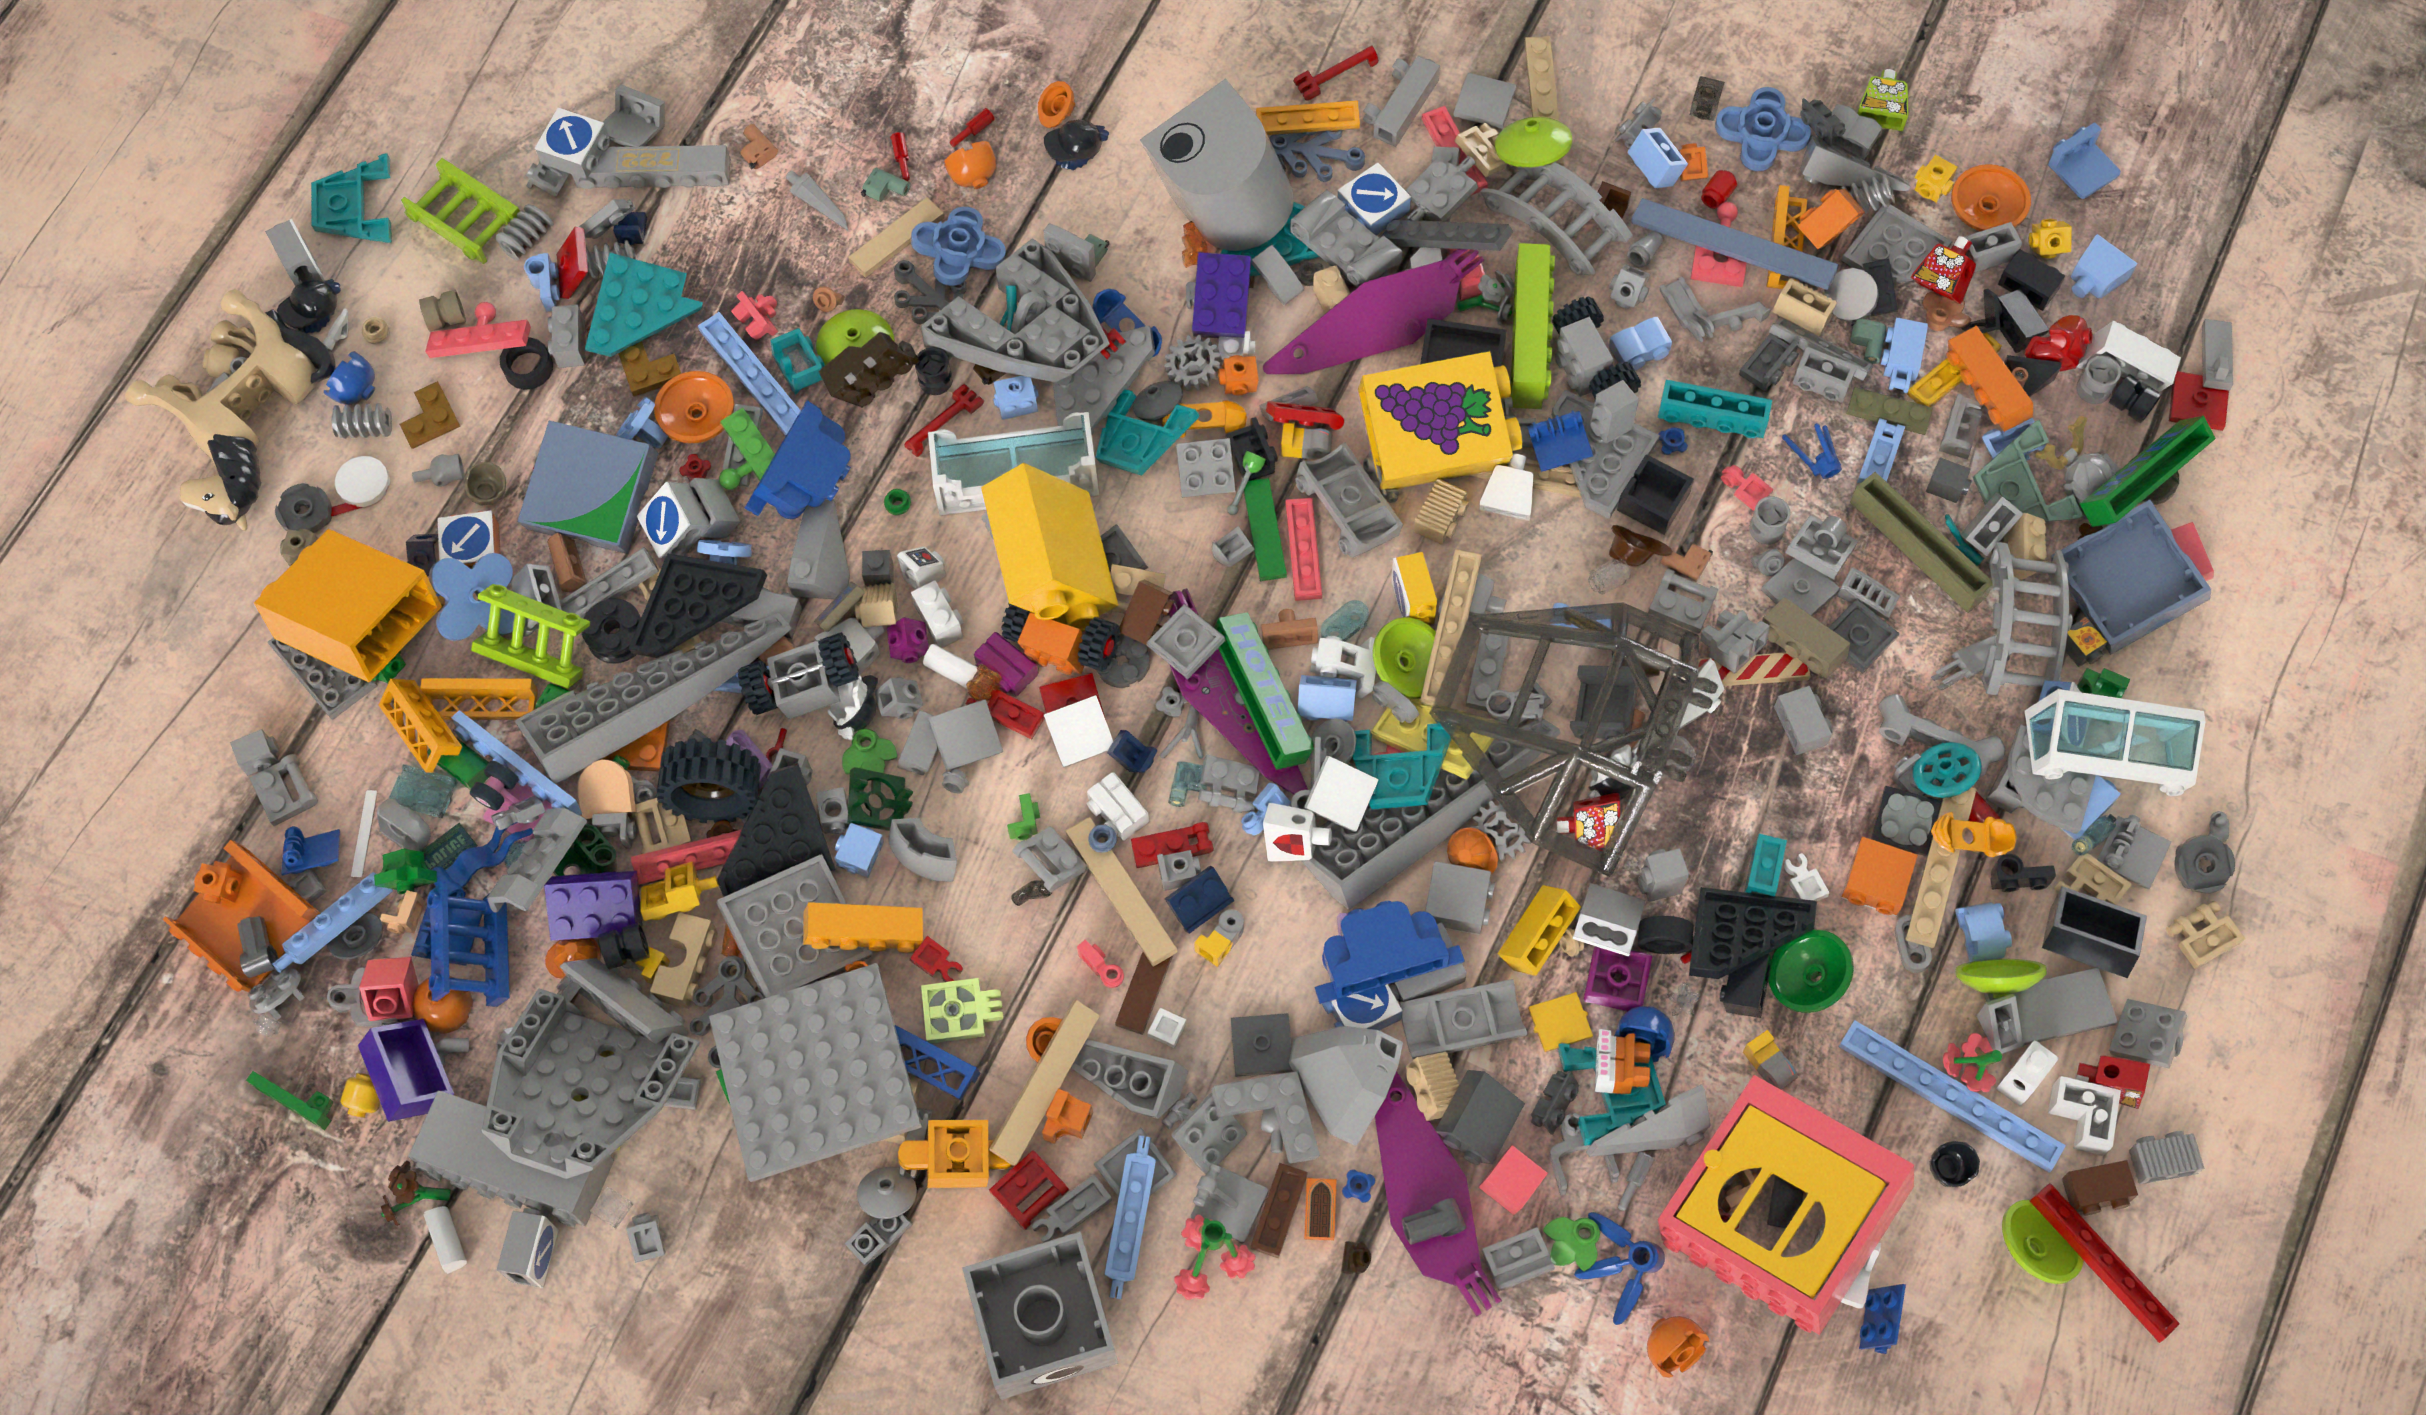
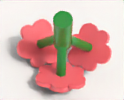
(1976, 1051)

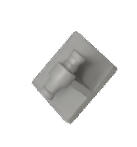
(1202, 1133)
(1229, 1200)

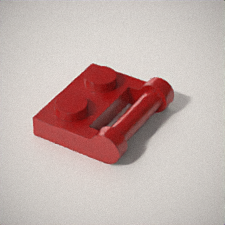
(1022, 1182)

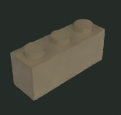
(1806, 638)

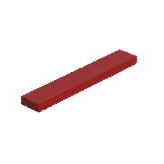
(2105, 1263)

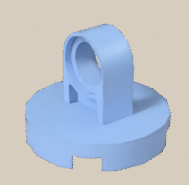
(641, 426)
(724, 551)

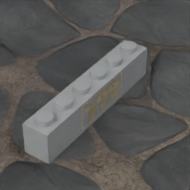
(660, 167)

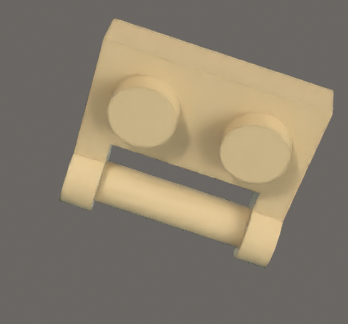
(1126, 580)
(672, 829)

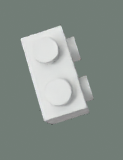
(937, 614)

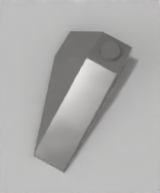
(1833, 167)
(819, 555)
(1133, 1078)
(1674, 1125)

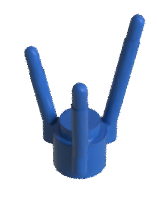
(1827, 462)

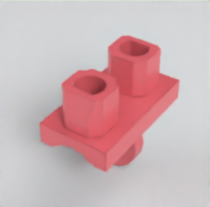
(748, 307)

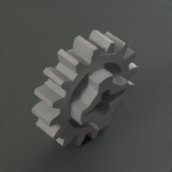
(1193, 362)
(1502, 842)

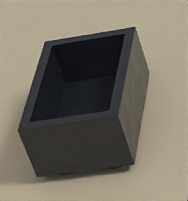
(1452, 340)
(2094, 932)

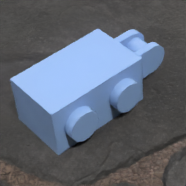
(1904, 352)

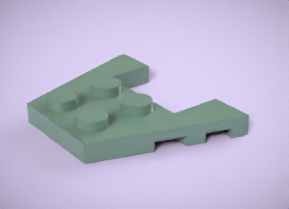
(2012, 479)

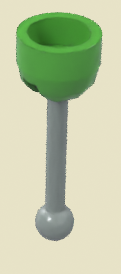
(1252, 463)

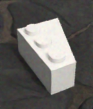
(2134, 355)

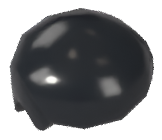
(1954, 1164)

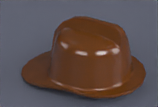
(1634, 547)

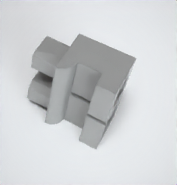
(1736, 640)

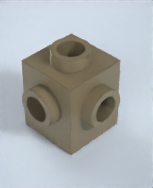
(294, 543)

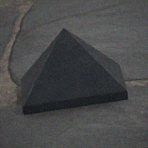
(2039, 372)

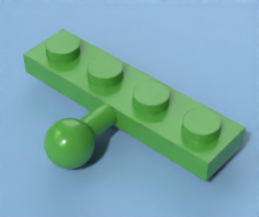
(750, 445)

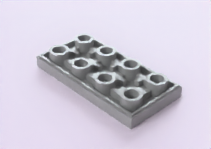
(328, 685)
(2063, 1006)

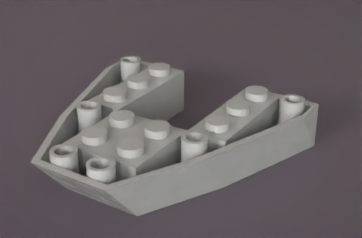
(1044, 349)

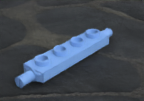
(331, 922)
(1130, 1217)

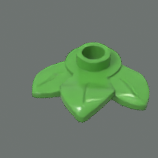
(869, 757)
(1570, 1245)

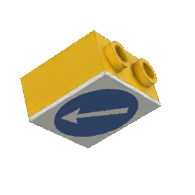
(1414, 588)

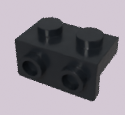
(1252, 439)

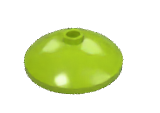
(1533, 142)
(835, 332)
(1411, 643)
(2001, 976)
(2038, 1245)

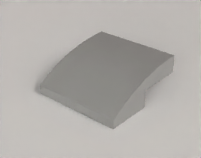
(1485, 100)
(965, 735)

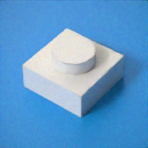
(1167, 1027)

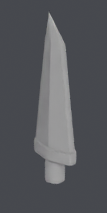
(808, 191)

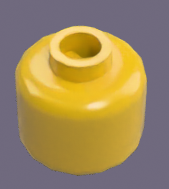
(360, 1095)

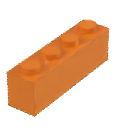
(1990, 379)

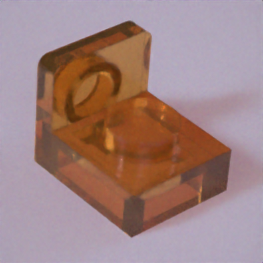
(1193, 243)

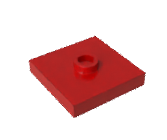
(572, 262)
(2193, 400)
(1068, 692)

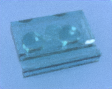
(423, 791)

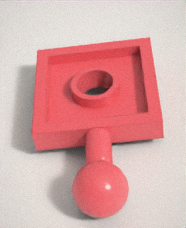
(1707, 268)

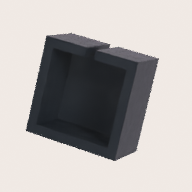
(1655, 494)

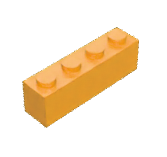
(862, 926)

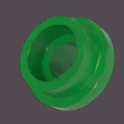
(897, 495)

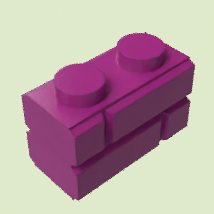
(1008, 662)

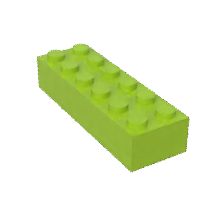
(1532, 326)

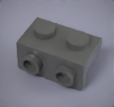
(1768, 361)

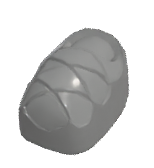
(403, 825)

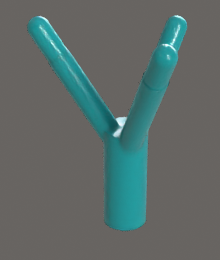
(1011, 297)
(1966, 549)

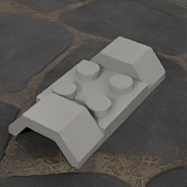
(539, 859)
(1462, 1019)

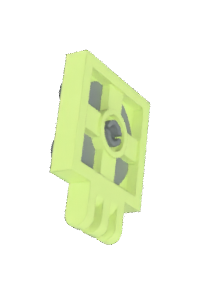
(958, 1010)

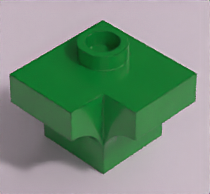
(2104, 683)
(404, 871)

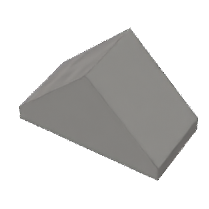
(2002, 1023)

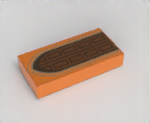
(1320, 1209)

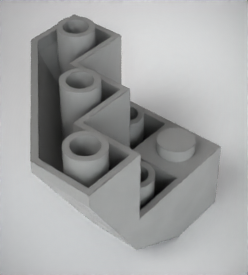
(1346, 1075)

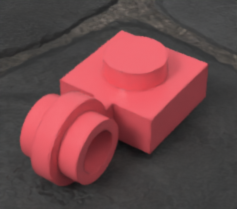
(1750, 489)
(1094, 958)

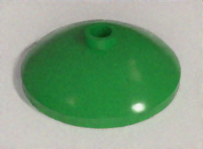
(1802, 961)

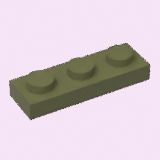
(1896, 411)

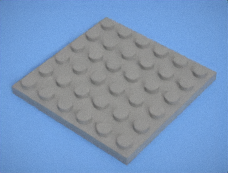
(814, 1072)

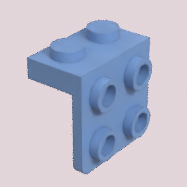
(2082, 162)

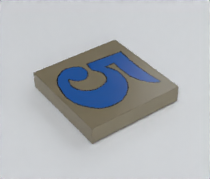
(839, 606)

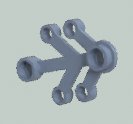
(1312, 150)

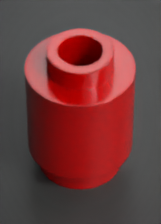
(1719, 189)

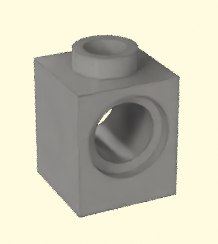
(831, 800)

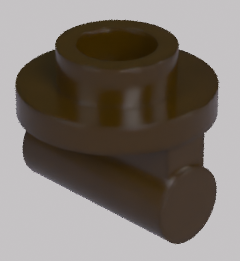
(1355, 1258)

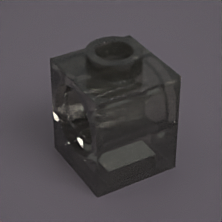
(1708, 90)

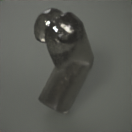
(1032, 890)

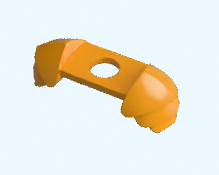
(1224, 414)
(1991, 837)

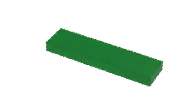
(1264, 530)

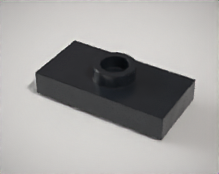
(1882, 275)
(1784, 1203)

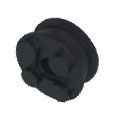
(603, 619)

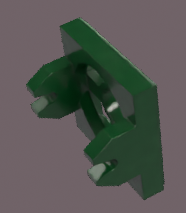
(859, 780)

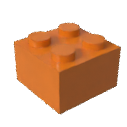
(1831, 218)

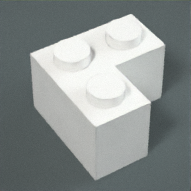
(2093, 1108)

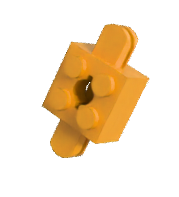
(952, 1154)

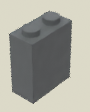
(1479, 1117)

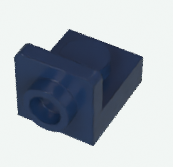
(631, 228)

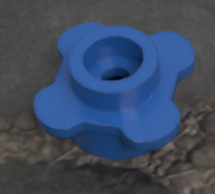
(1672, 434)
(1366, 1182)

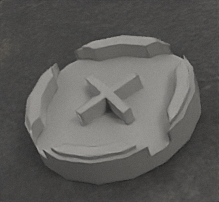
(1854, 293)

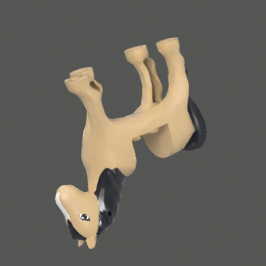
(277, 362)

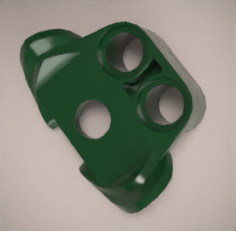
(587, 855)

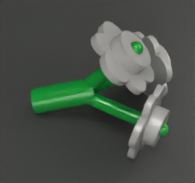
(1493, 290)

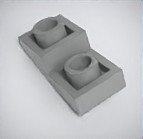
(1278, 274)
(876, 1237)

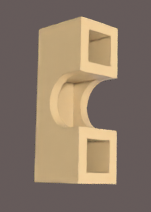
(679, 983)

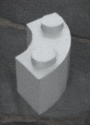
(922, 850)

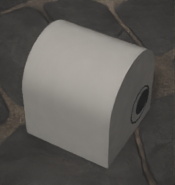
(1222, 170)

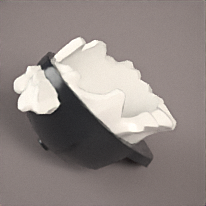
(855, 706)
(1604, 785)

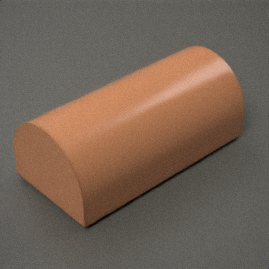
(566, 562)

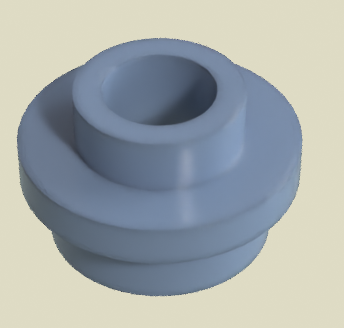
(1102, 831)

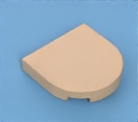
(605, 789)

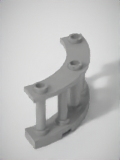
(1571, 188)
(2005, 614)

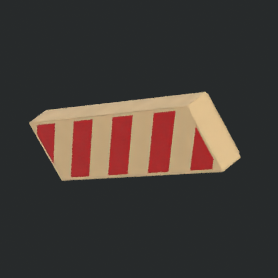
(1764, 669)

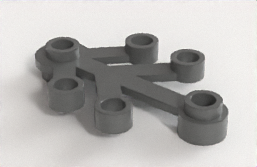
(931, 297)
(728, 1000)

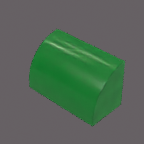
(466, 767)

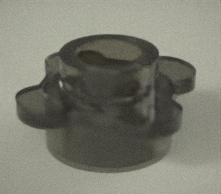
(1307, 278)

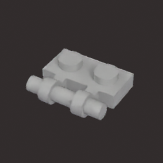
(1232, 777)

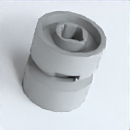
(2098, 379)
(1769, 520)

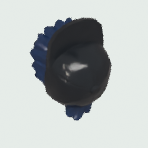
(1075, 143)
(310, 305)

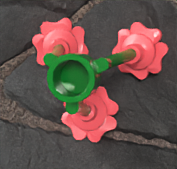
(1207, 1235)

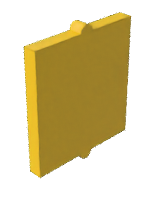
(1560, 1021)

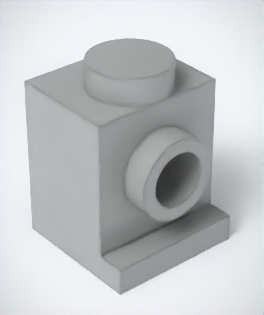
(1173, 877)

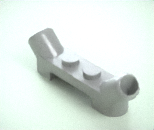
(1900, 724)

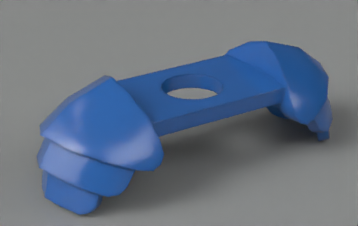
(1110, 309)

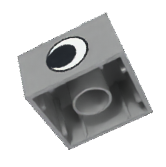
(1039, 1315)

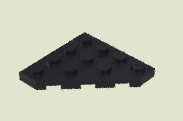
(690, 599)
(776, 834)
(1742, 927)

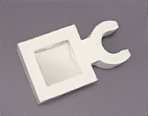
(1806, 884)

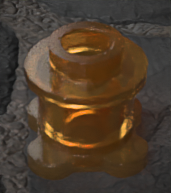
(983, 683)

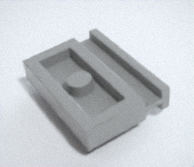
(607, 217)
(1518, 1259)

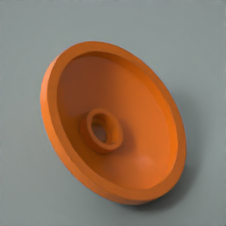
(1992, 188)
(692, 395)

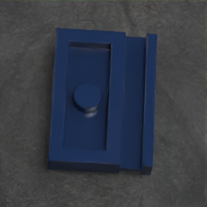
(1199, 899)

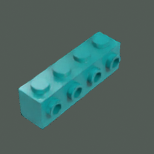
(1714, 409)

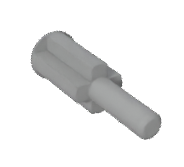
(1636, 1177)

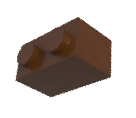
(1146, 611)
(2100, 1187)

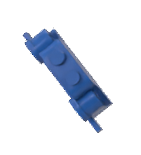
(803, 466)
(1381, 949)

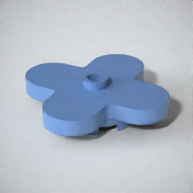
(1762, 129)
(958, 245)
(457, 583)

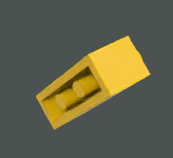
(1539, 930)

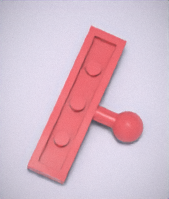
(479, 337)

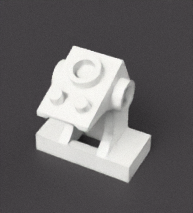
(1328, 664)

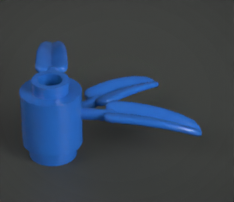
(1613, 1265)

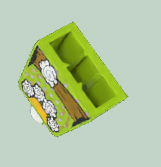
(1886, 101)

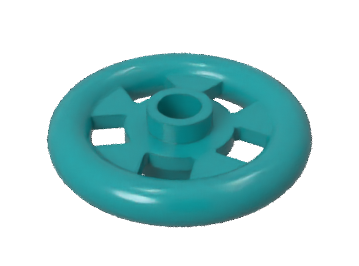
(1947, 770)

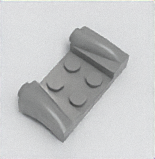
(1344, 240)
(1350, 499)

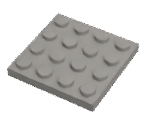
(769, 928)

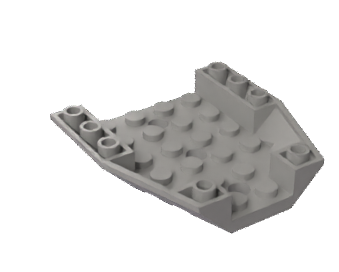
(556, 1057)

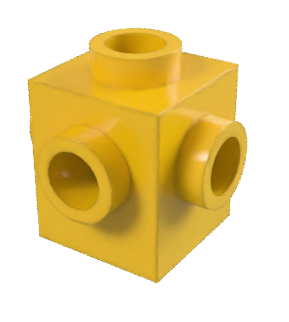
(1935, 178)
(2050, 238)

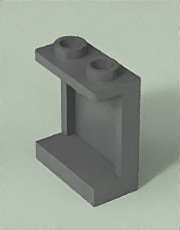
(1620, 707)

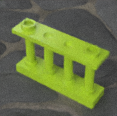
(467, 188)
(518, 655)

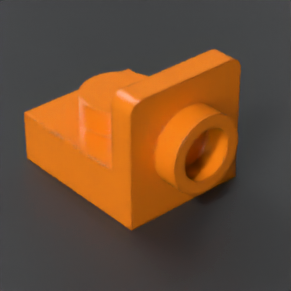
(1696, 161)

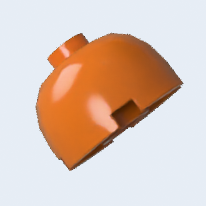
(972, 166)
(445, 1014)
(1675, 1344)

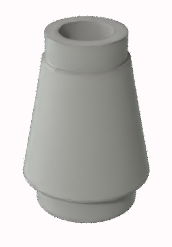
(1644, 249)

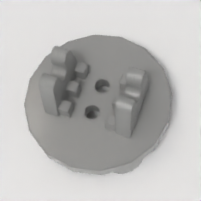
(275, 991)

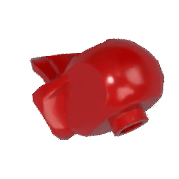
(2065, 344)

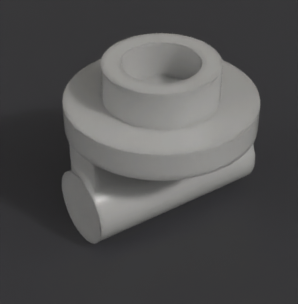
(1768, 562)

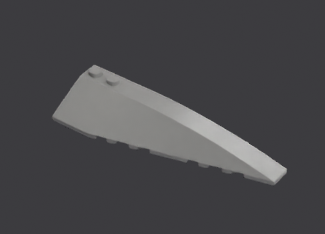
(606, 717)
(1400, 836)

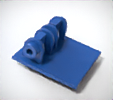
(1560, 441)
(308, 852)
(422, 945)
(1882, 1318)

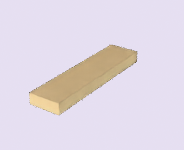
(893, 238)

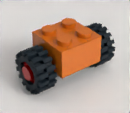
(1062, 644)

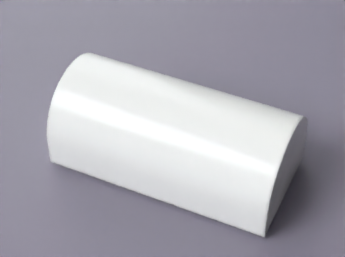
(949, 665)
(445, 1239)

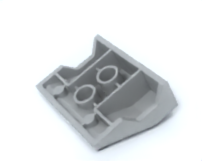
(623, 1000)

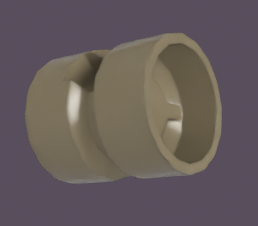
(439, 311)

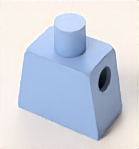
(2101, 269)

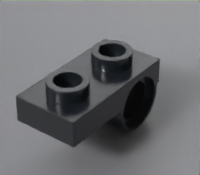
(2033, 877)

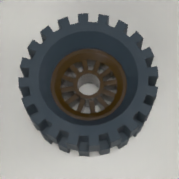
(708, 780)

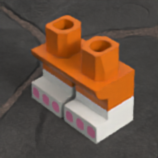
(1616, 1061)

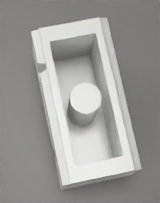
(1117, 806)

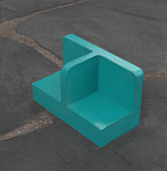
(1765, 865)

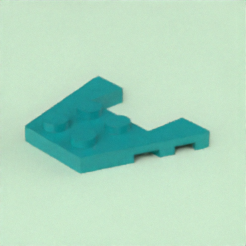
(339, 202)
(1135, 443)
(1402, 777)
(1619, 1107)

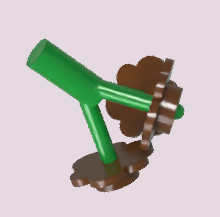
(404, 1187)

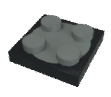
(1906, 820)

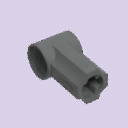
(257, 951)
(1441, 1219)

